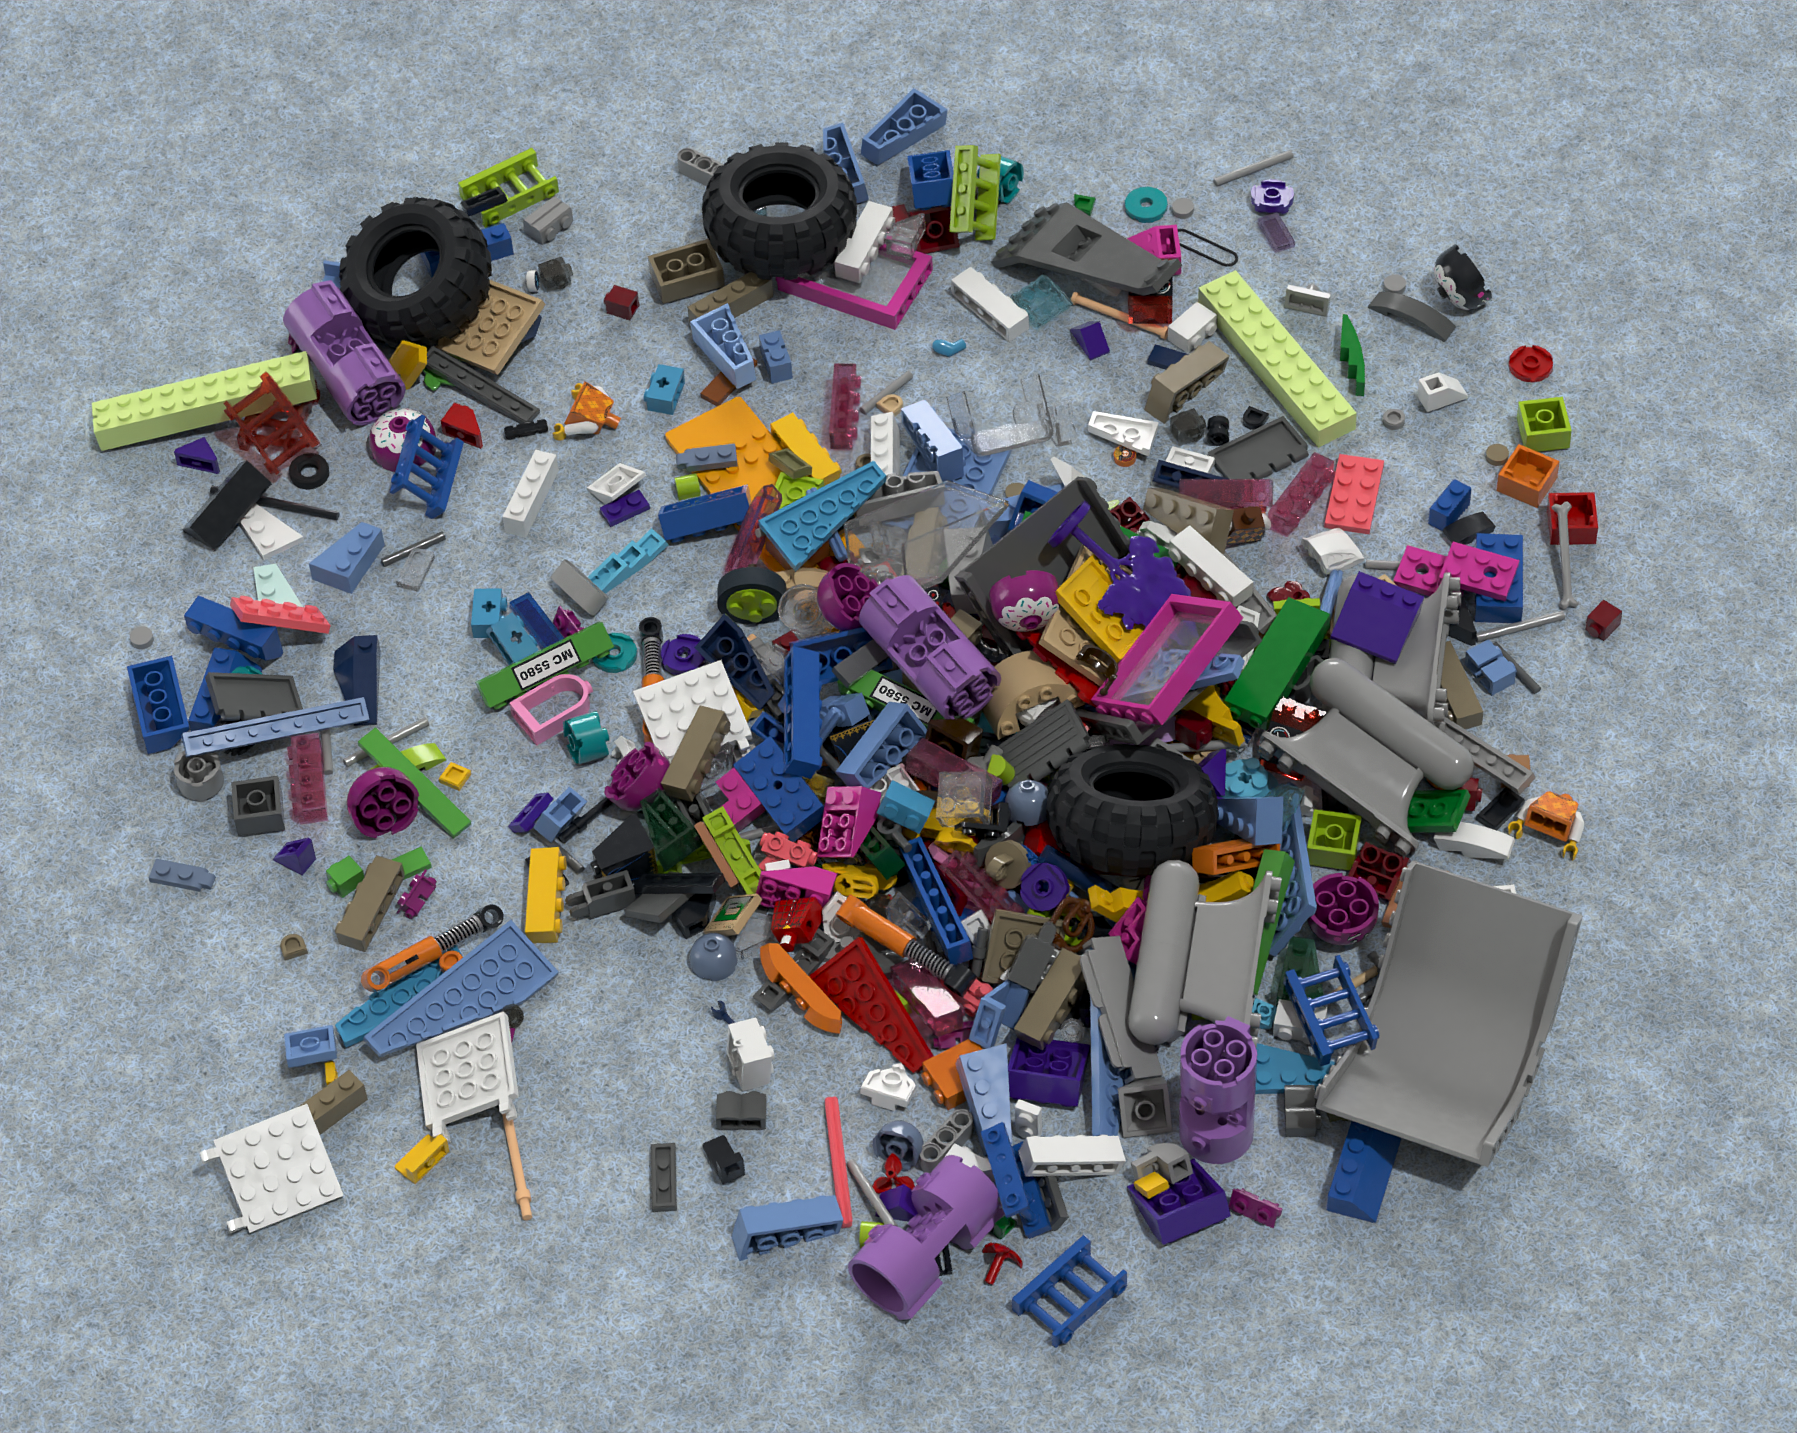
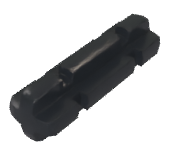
(526, 429)

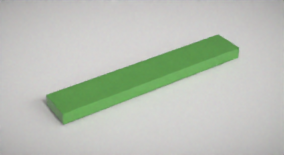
(430, 797)

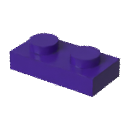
(624, 508)
(525, 819)

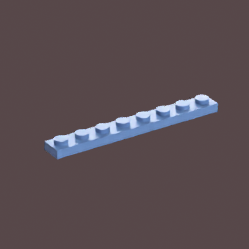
(275, 727)

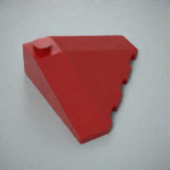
(1067, 673)

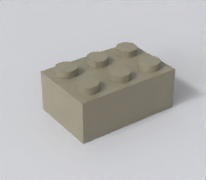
(686, 271)

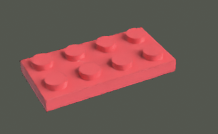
(1354, 494)
(279, 615)

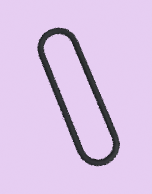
(1210, 242)

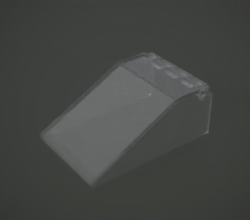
(921, 533)

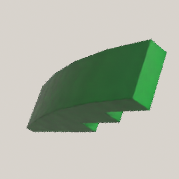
(1352, 353)

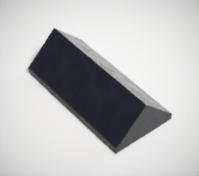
(227, 505)

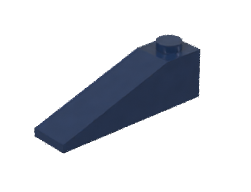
(729, 644)
(359, 672)

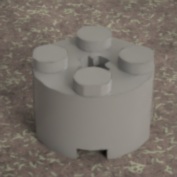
(198, 775)

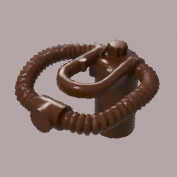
(1073, 908)

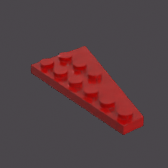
(867, 997)

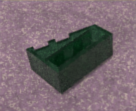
(669, 830)
(1302, 958)

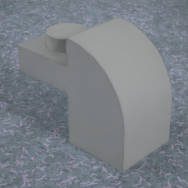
(1166, 1160)

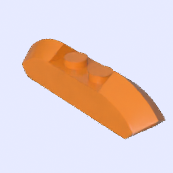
(809, 997)

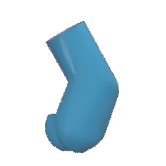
(947, 348)

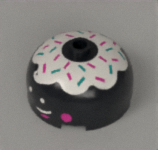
(1460, 280)

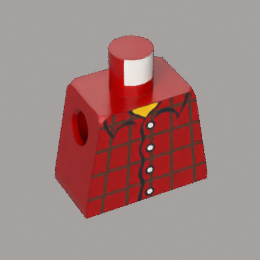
(796, 921)

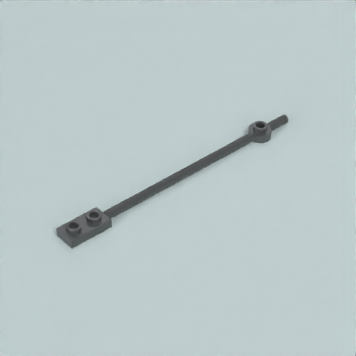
(887, 828)

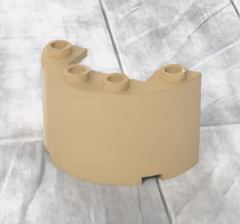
(1024, 684)

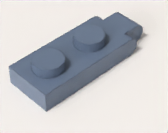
(707, 458)
(181, 875)

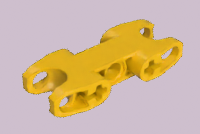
(945, 837)

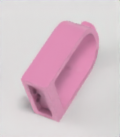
(555, 685)

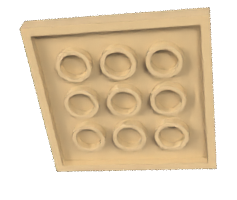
(495, 330)

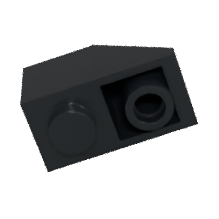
(694, 914)

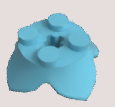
(1248, 779)

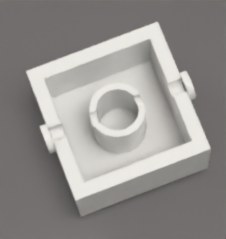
(750, 1054)

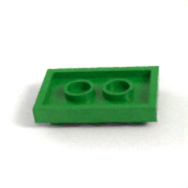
(1436, 810)

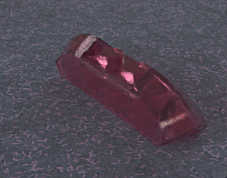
(747, 545)

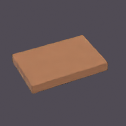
(717, 855)

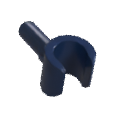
(722, 1013)

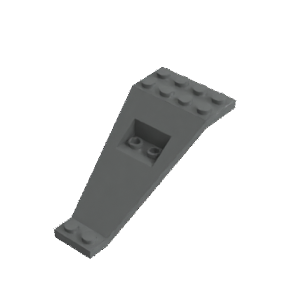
(1082, 247)

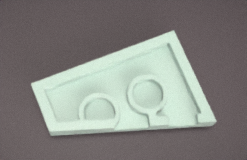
(273, 585)

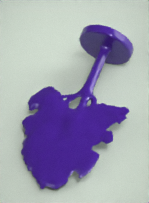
(1136, 594)

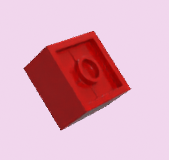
(1581, 517)

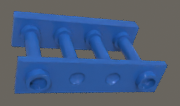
(445, 467)
(1315, 1027)
(1016, 1191)
(1063, 1269)

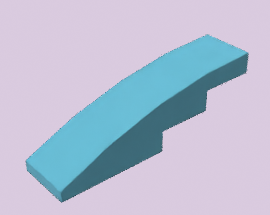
(628, 562)

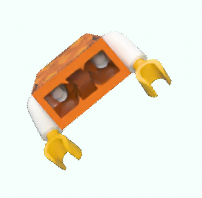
(588, 412)
(1554, 816)

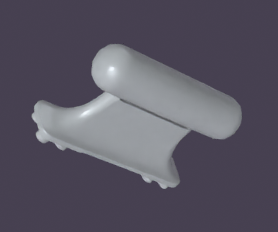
(1419, 668)
(1370, 752)
(1197, 954)

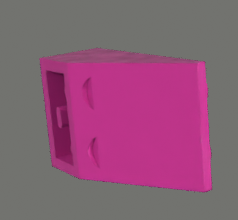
(1160, 241)
(847, 820)
(796, 884)

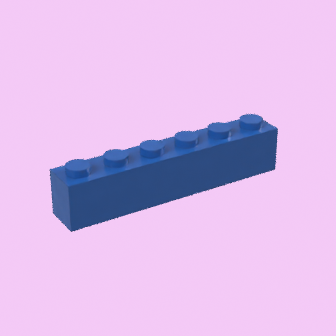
(802, 712)
(936, 903)

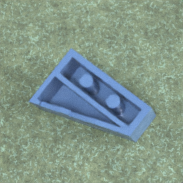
(348, 558)

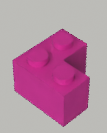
(742, 803)
(1130, 929)

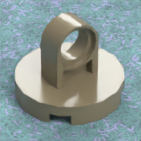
(1006, 863)

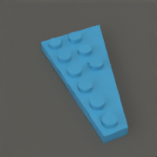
(810, 521)
(385, 1002)
(1284, 1067)

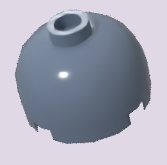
(1027, 802)
(713, 957)
(901, 1139)

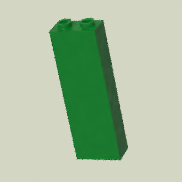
(1277, 663)

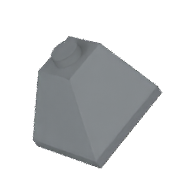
(1145, 1107)

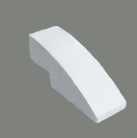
(1476, 842)

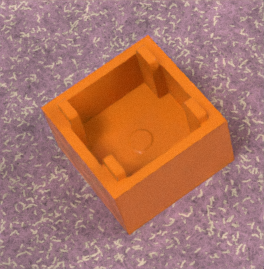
(1528, 475)

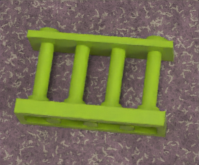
(509, 171)
(964, 188)

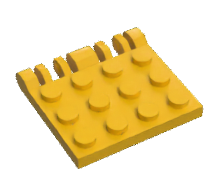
(1080, 598)

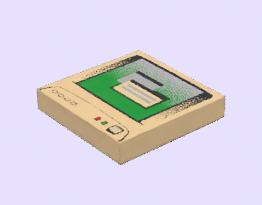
(733, 914)

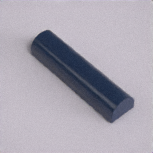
(1170, 474)
(1074, 871)

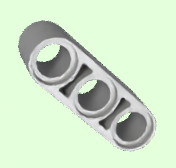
(696, 165)
(579, 587)
(947, 1131)

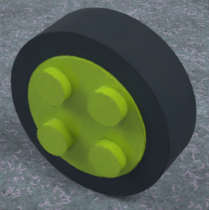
(750, 594)

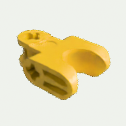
(858, 880)

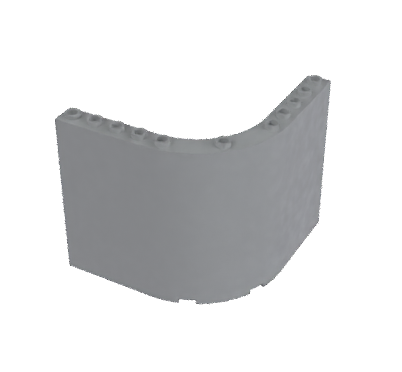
(1457, 1014)

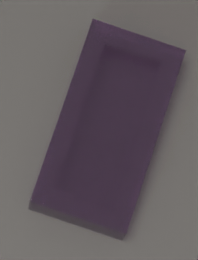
(1276, 232)

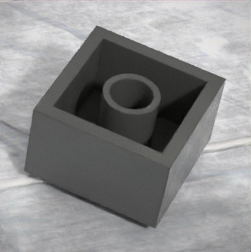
(258, 805)

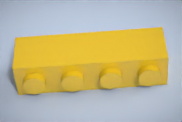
(793, 434)
(544, 895)

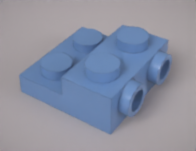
(310, 1046)

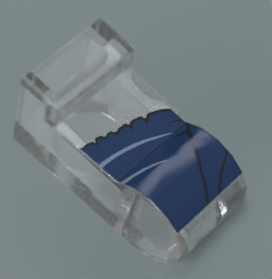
(1250, 735)

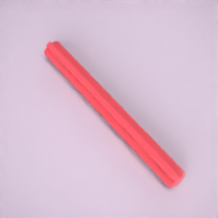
(838, 1159)

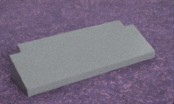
(1111, 990)

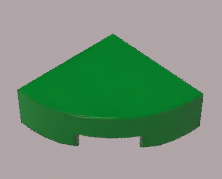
(1084, 203)
(1004, 1226)

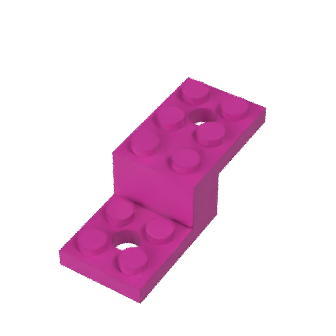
(1461, 562)

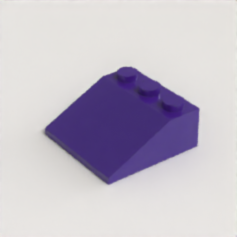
(1377, 617)
(1048, 1074)
(1184, 1206)

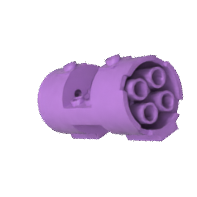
(343, 353)
(929, 648)
(1217, 1091)
(899, 1265)

